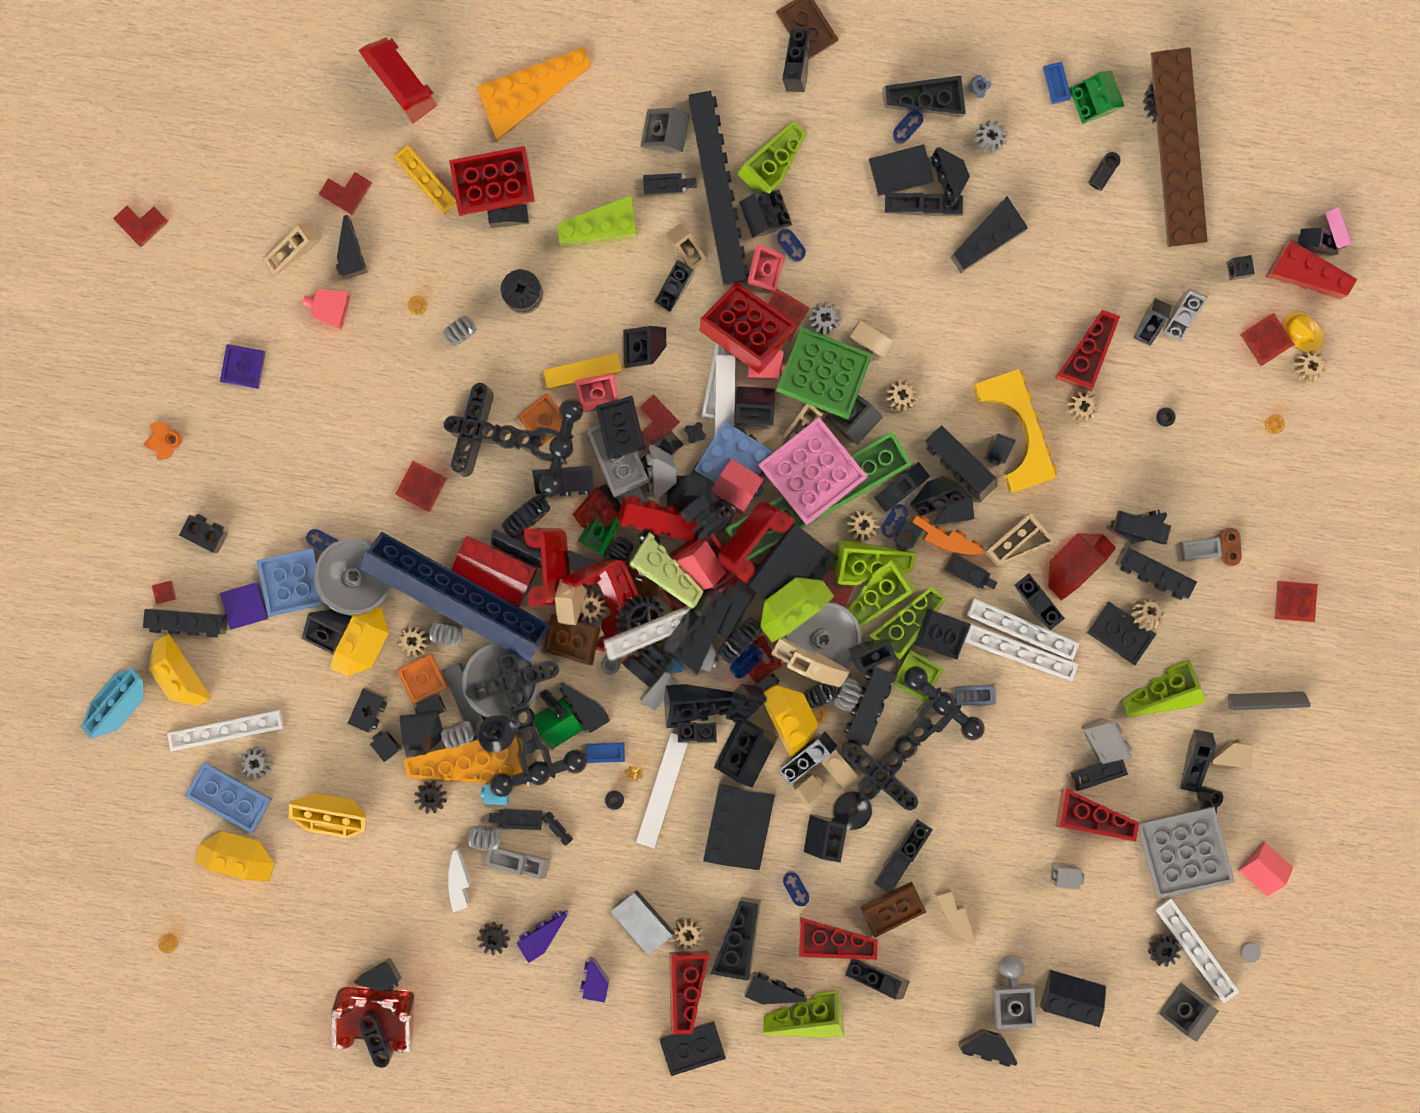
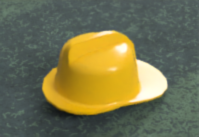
(1303, 331)

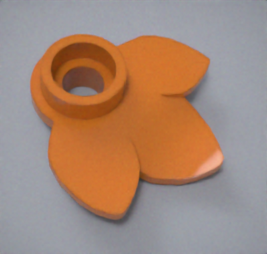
(161, 440)

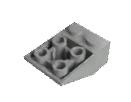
(1106, 741)

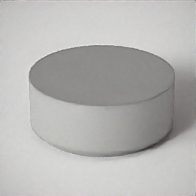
(1250, 952)

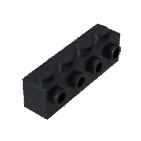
(1150, 570)
(186, 621)

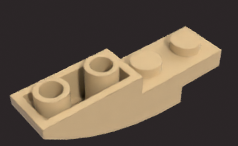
(810, 665)

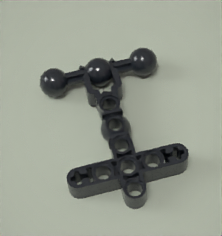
(560, 446)
(943, 704)
(538, 771)

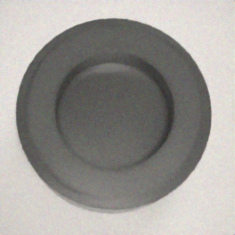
(610, 666)

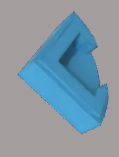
(675, 667)

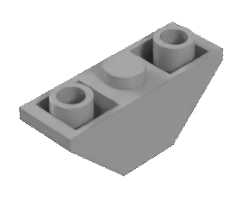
(1184, 313)
(661, 471)

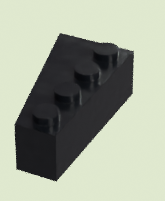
(928, 96)
(993, 233)
(697, 630)
(738, 946)

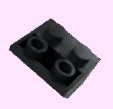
(765, 213)
(755, 406)
(825, 837)

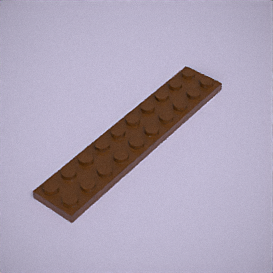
(1179, 146)

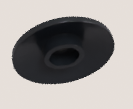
(501, 739)
(846, 803)

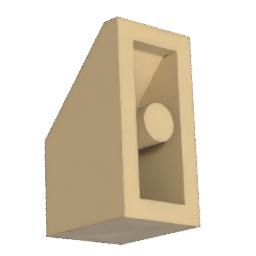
(686, 246)
(569, 603)
(1234, 754)
(839, 769)
(809, 788)

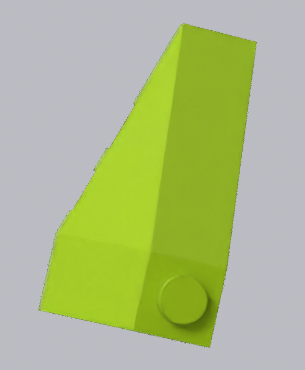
(770, 164)
(860, 560)
(882, 592)
(1170, 692)
(814, 1018)

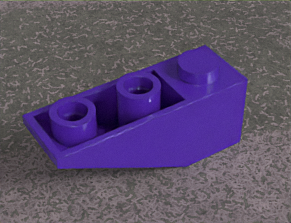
(537, 942)

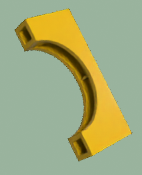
(1011, 392)

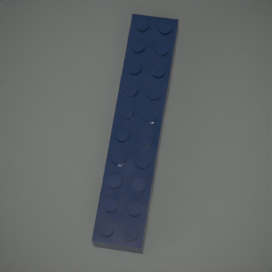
(454, 596)

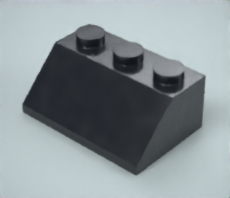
(574, 480)
(745, 752)
(1074, 998)

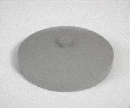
(341, 581)
(829, 633)
(484, 665)

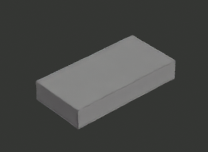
(1201, 548)

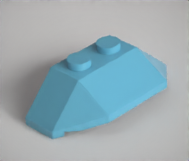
(114, 703)

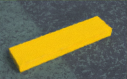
(425, 179)
(584, 369)

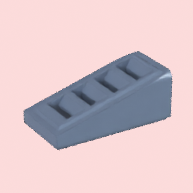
(992, 694)

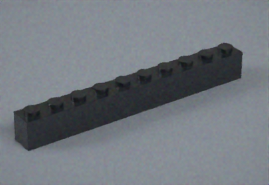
(717, 187)

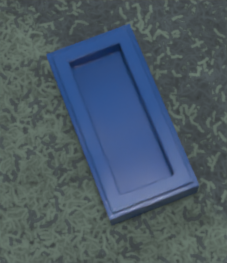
(1056, 83)
(605, 752)

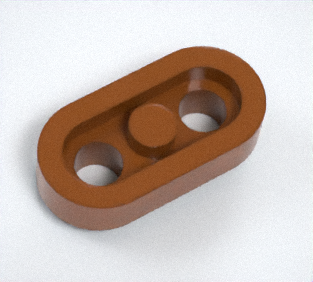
(1230, 546)

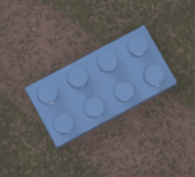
(228, 797)

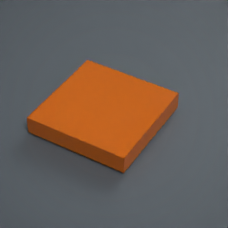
(542, 414)
(422, 678)

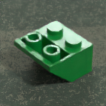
(1097, 96)

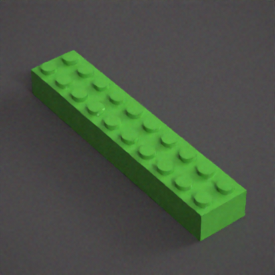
(877, 460)

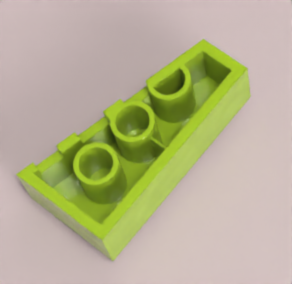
(601, 224)
(905, 625)

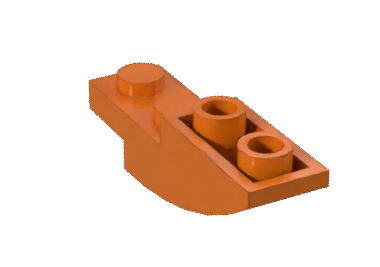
(953, 542)

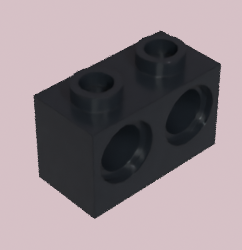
(202, 538)

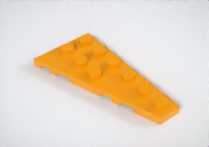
(525, 91)
(465, 763)

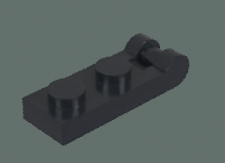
(1098, 774)

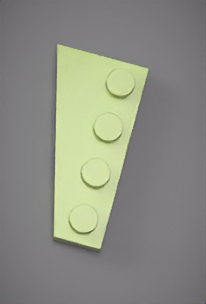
(664, 571)

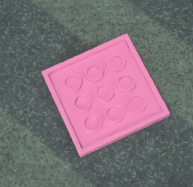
(813, 471)

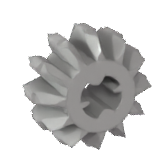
(986, 141)
(822, 312)
(459, 330)
(445, 633)
(848, 694)
(457, 734)
(249, 765)
(484, 837)

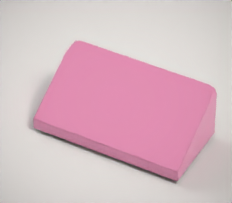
(1338, 228)

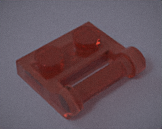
(762, 669)

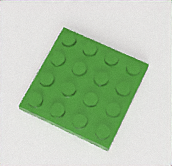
(824, 373)

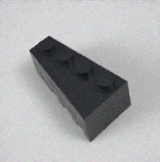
(961, 463)
(869, 705)

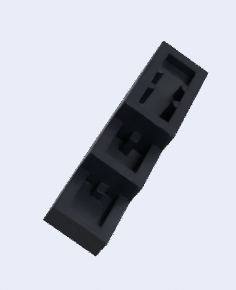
(922, 204)
(740, 599)

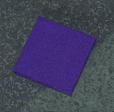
(242, 366)
(244, 606)

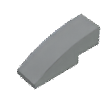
(518, 862)

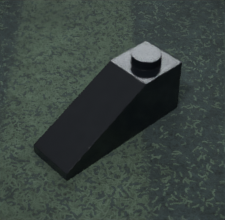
(349, 253)
(1197, 760)

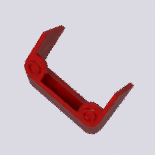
(398, 78)
(615, 586)

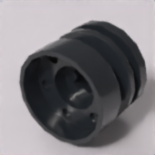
(532, 295)
(706, 516)
(646, 664)

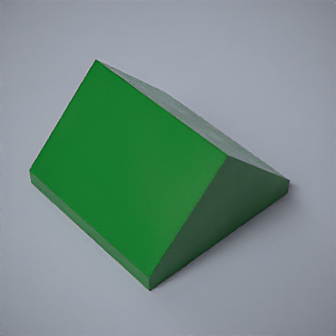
(598, 536)
(556, 730)

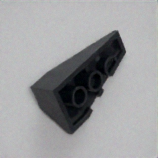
(690, 703)

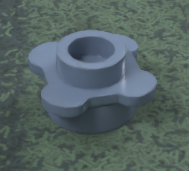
(979, 80)

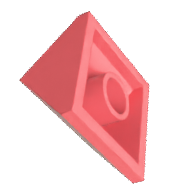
(765, 269)
(596, 391)
(737, 484)
(702, 565)
(1267, 869)

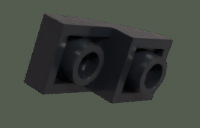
(697, 732)

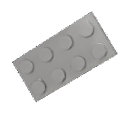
(621, 472)

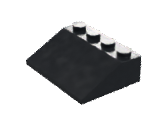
(792, 557)
(738, 827)

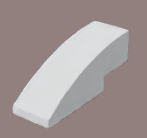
(457, 882)

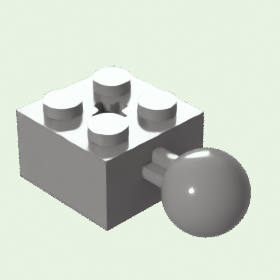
(1005, 995)

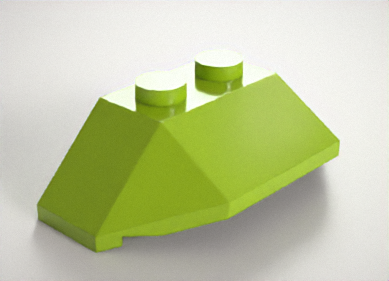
(793, 606)

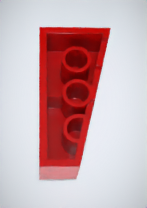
(1310, 271)
(1087, 358)
(655, 517)
(1087, 816)
(827, 941)
(687, 975)

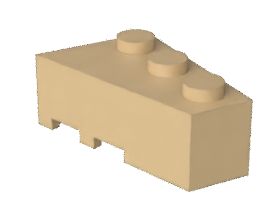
(1019, 540)

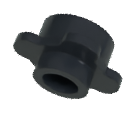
(692, 437)

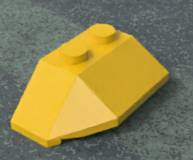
(361, 642)
(175, 674)
(791, 717)
(328, 815)
(235, 857)

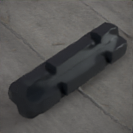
(613, 500)
(553, 704)
(557, 828)

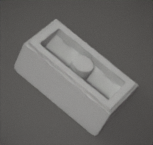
(654, 696)

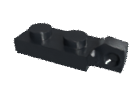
(667, 184)
(969, 572)
(517, 819)

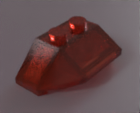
(1077, 562)

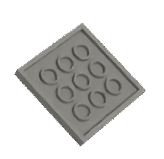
(1186, 852)

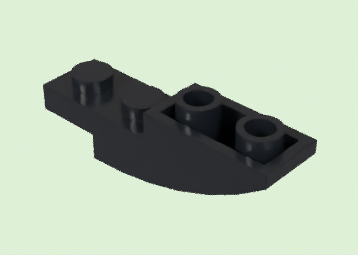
(903, 855)

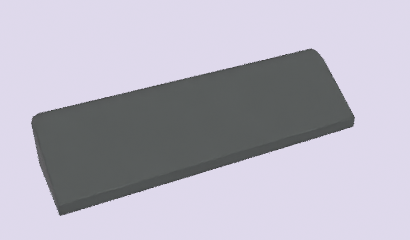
(454, 679)
(1268, 700)

